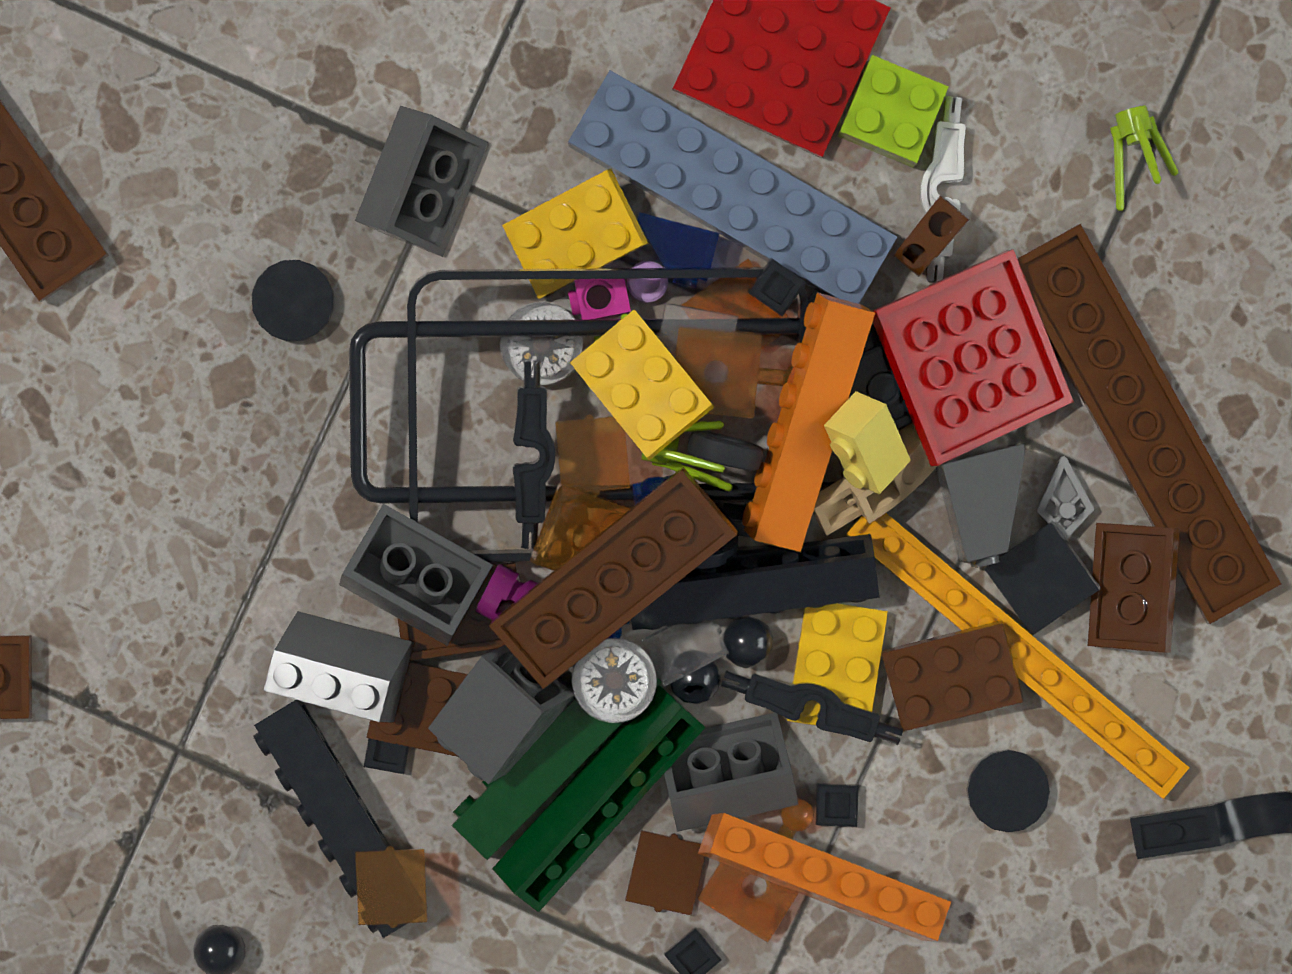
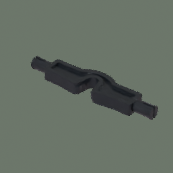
(532, 432)
(790, 702)

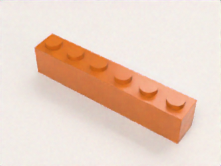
(798, 441)
(824, 877)

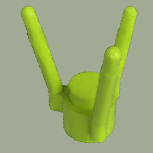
(1137, 128)
(669, 455)

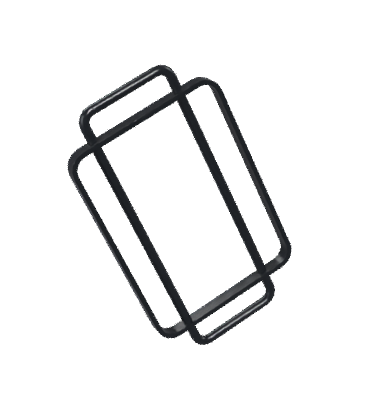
(415, 329)

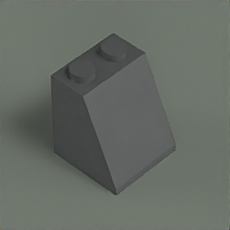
(982, 502)
(498, 714)

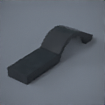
(1212, 824)

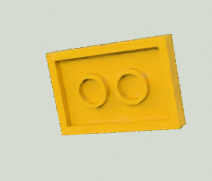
(576, 231)
(642, 384)
(841, 652)

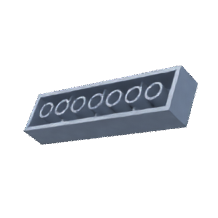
(730, 189)

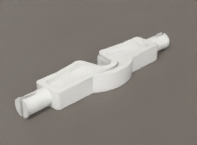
(945, 167)

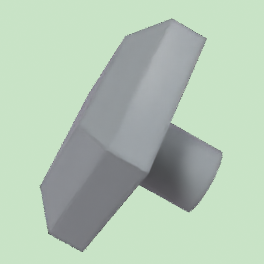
(1065, 500)

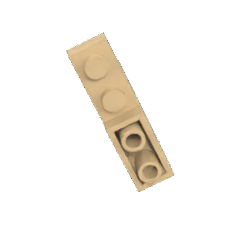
(844, 502)

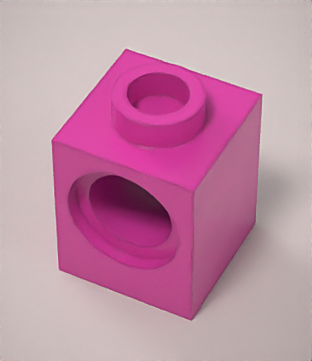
(618, 304)

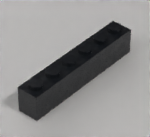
(769, 583)
(324, 791)

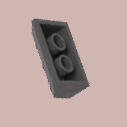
(421, 180)
(415, 574)
(340, 667)
(732, 771)

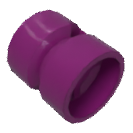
(502, 592)

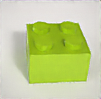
(893, 111)

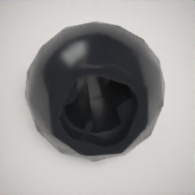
(747, 641)
(698, 685)
(219, 950)

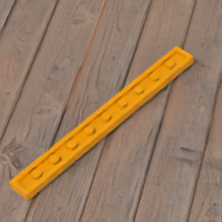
(1032, 660)

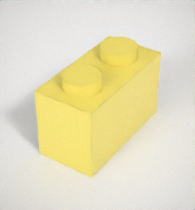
(867, 443)

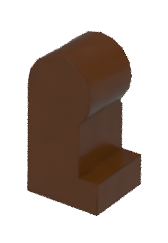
(931, 236)

